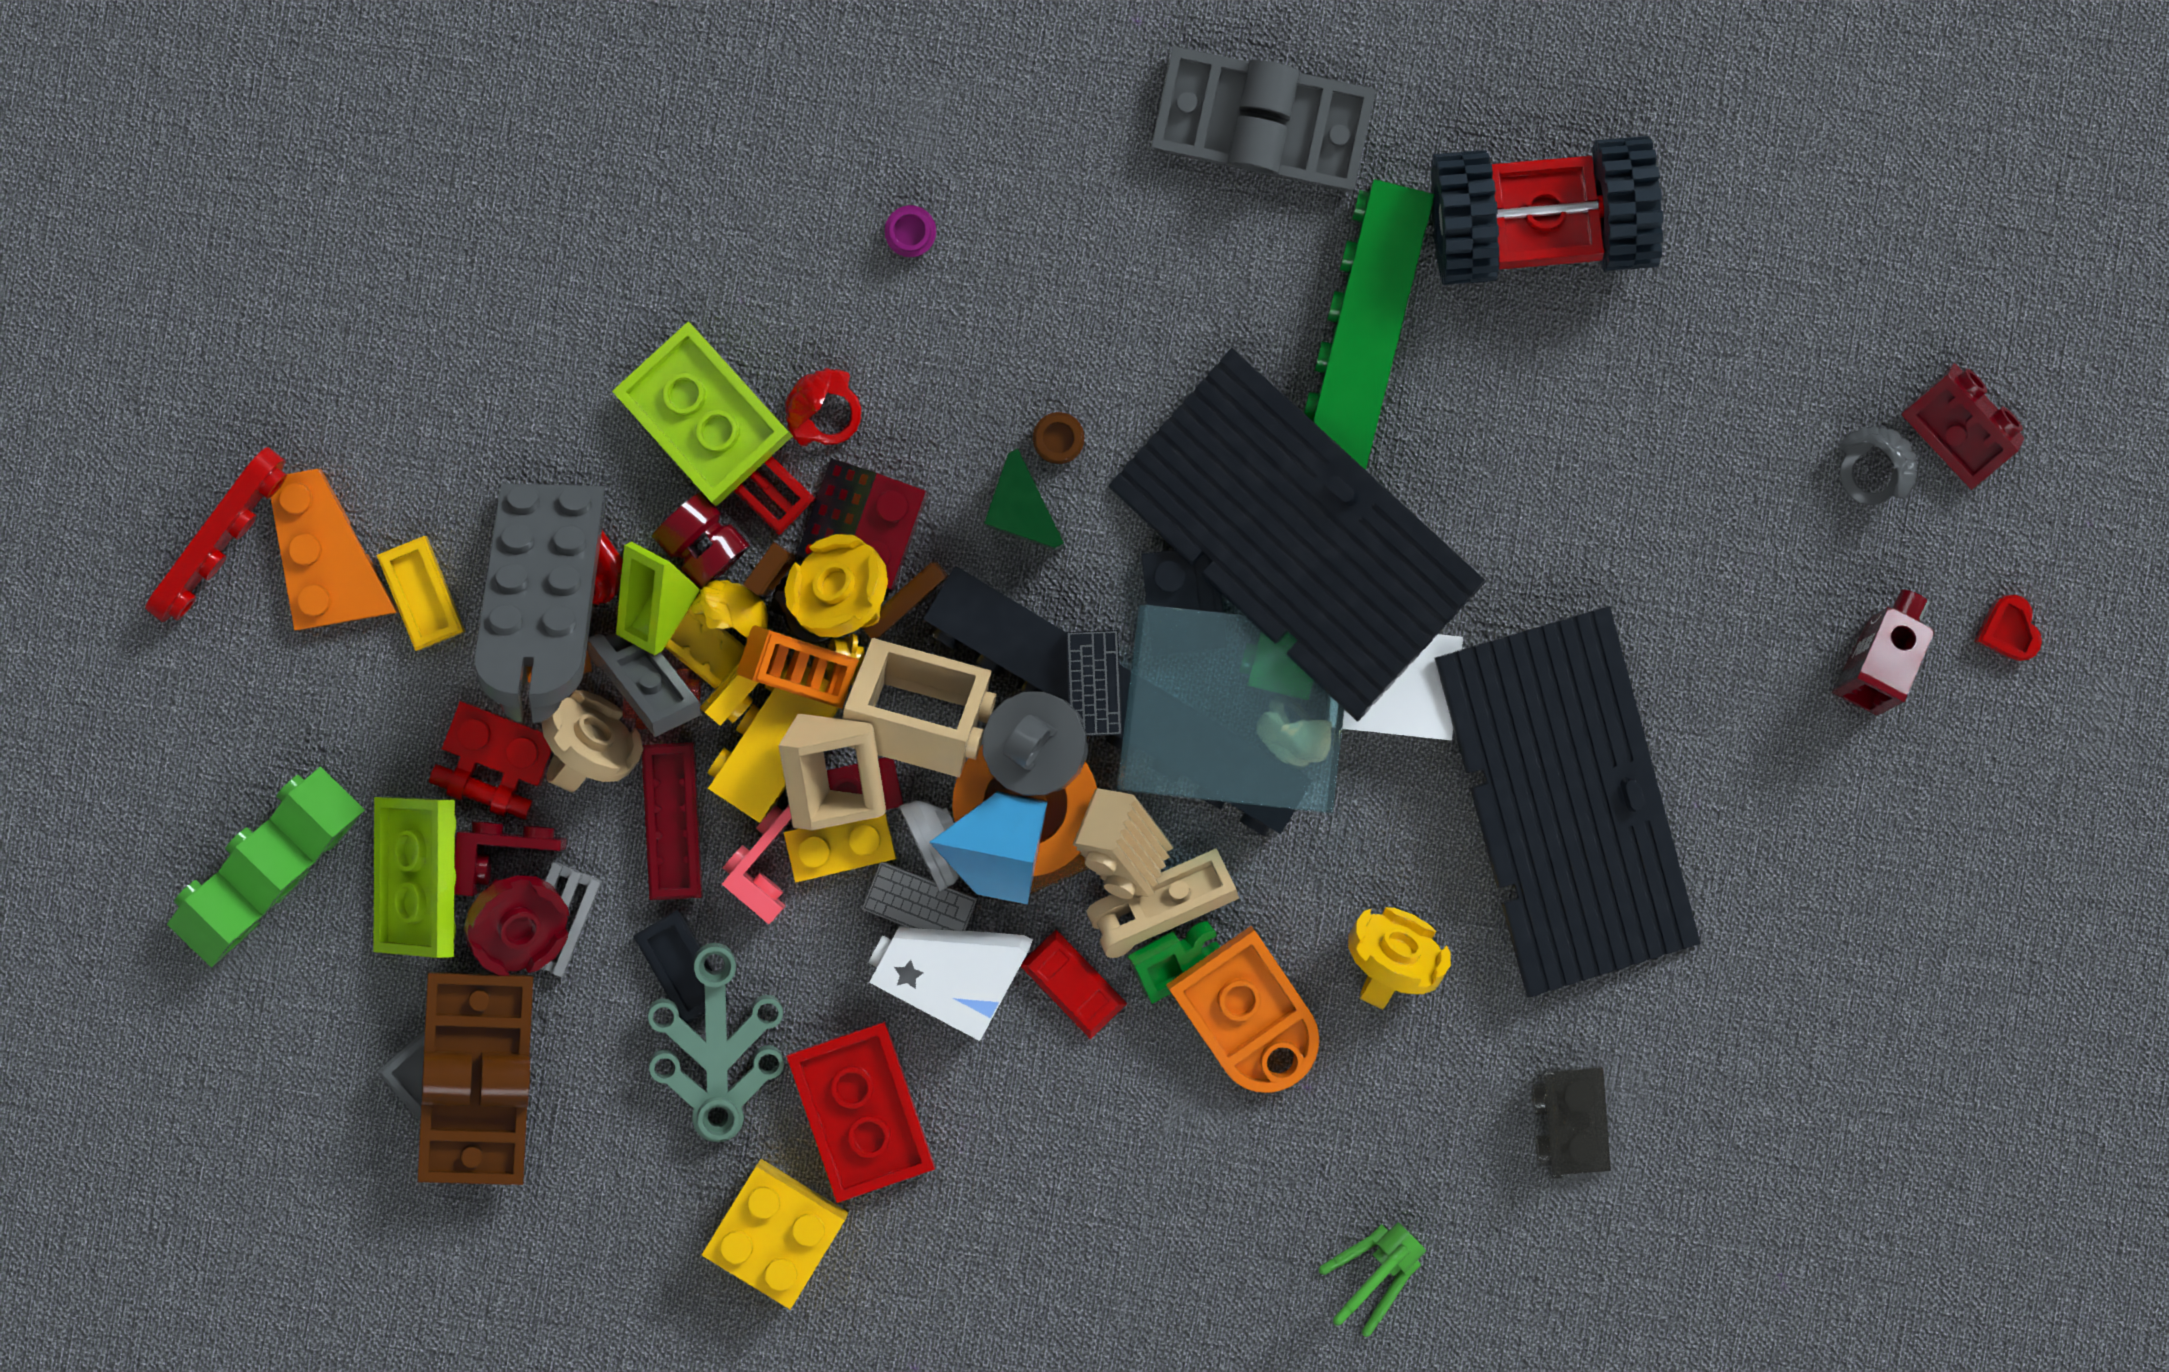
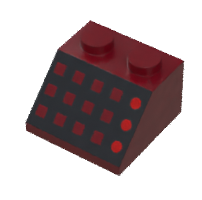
(869, 507)

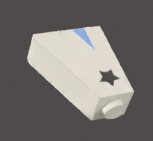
(950, 972)

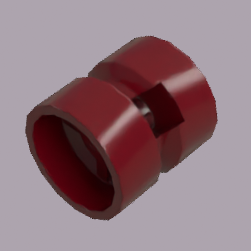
(688, 527)

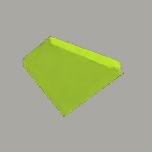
(651, 599)

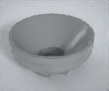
(925, 824)

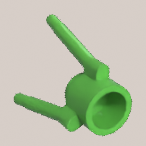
(1397, 1253)

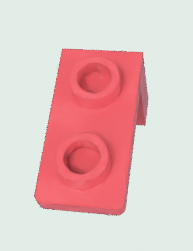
(759, 892)

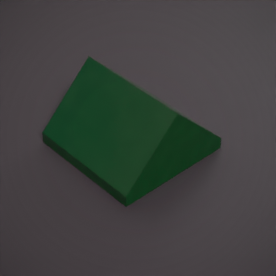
(1019, 508)

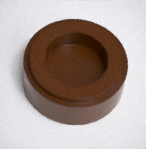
(1058, 438)

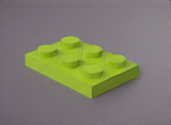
(702, 413)
(414, 876)

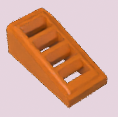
(766, 656)

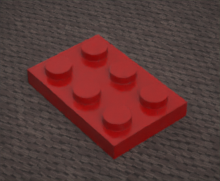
(861, 1111)

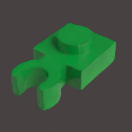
(1169, 957)

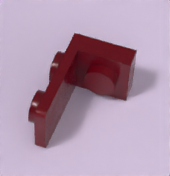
(474, 866)

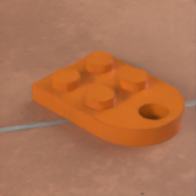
(1247, 1012)

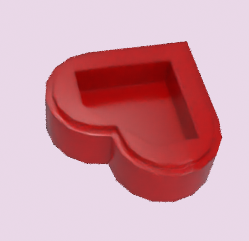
(2009, 629)

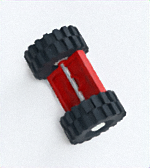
(1547, 211)

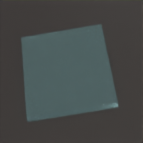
(1226, 715)

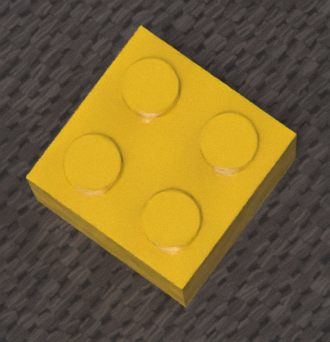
(775, 1234)

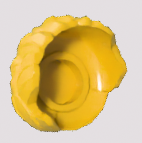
(730, 606)

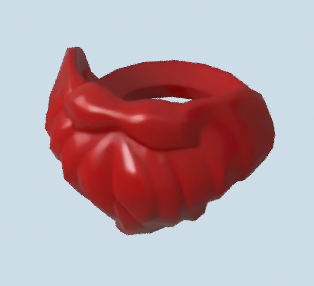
(807, 400)

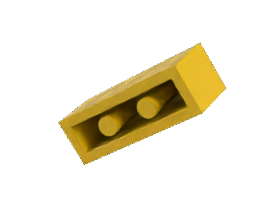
(753, 772)

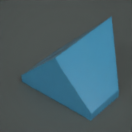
(996, 846)

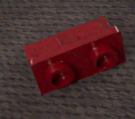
(1965, 425)

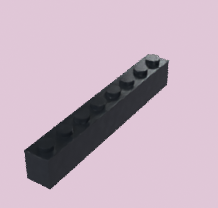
(1036, 651)

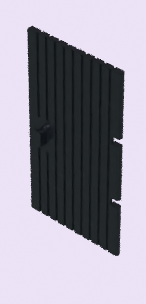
(1297, 534)
(1568, 800)

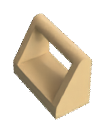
(806, 778)

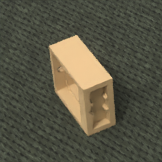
(930, 675)

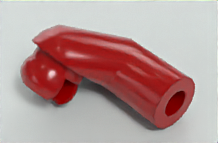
(608, 572)

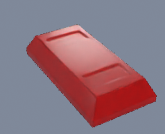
(1073, 984)

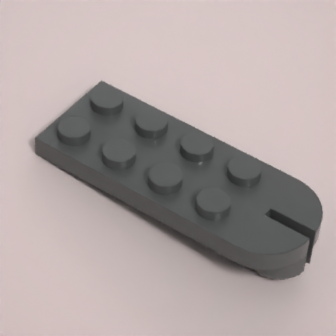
(539, 595)

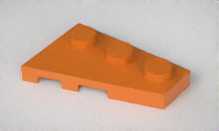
(321, 557)

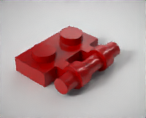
(497, 744)

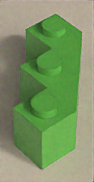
(264, 865)

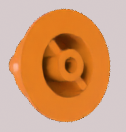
(1062, 816)

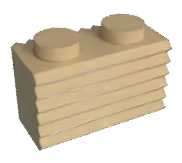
(1122, 844)

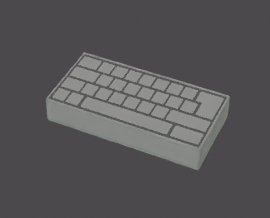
(917, 901)

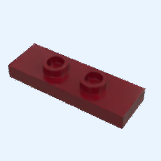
(672, 821)

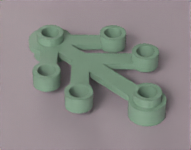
(717, 1052)

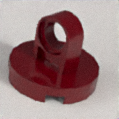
(516, 925)

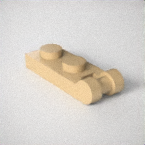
(1181, 896)

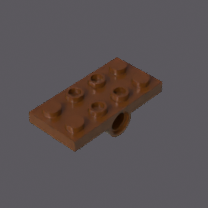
(475, 1078)

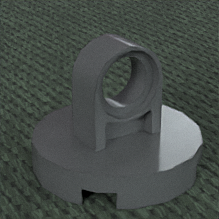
(1035, 743)

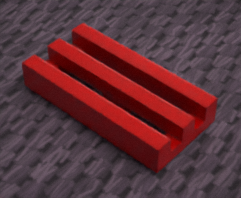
(792, 511)

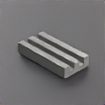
(574, 878)

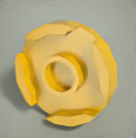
(837, 586)
(1396, 955)

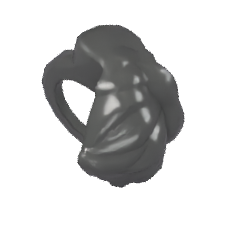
(1895, 447)

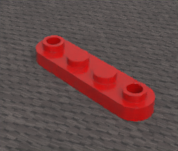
(228, 520)

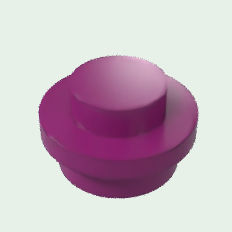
(910, 231)

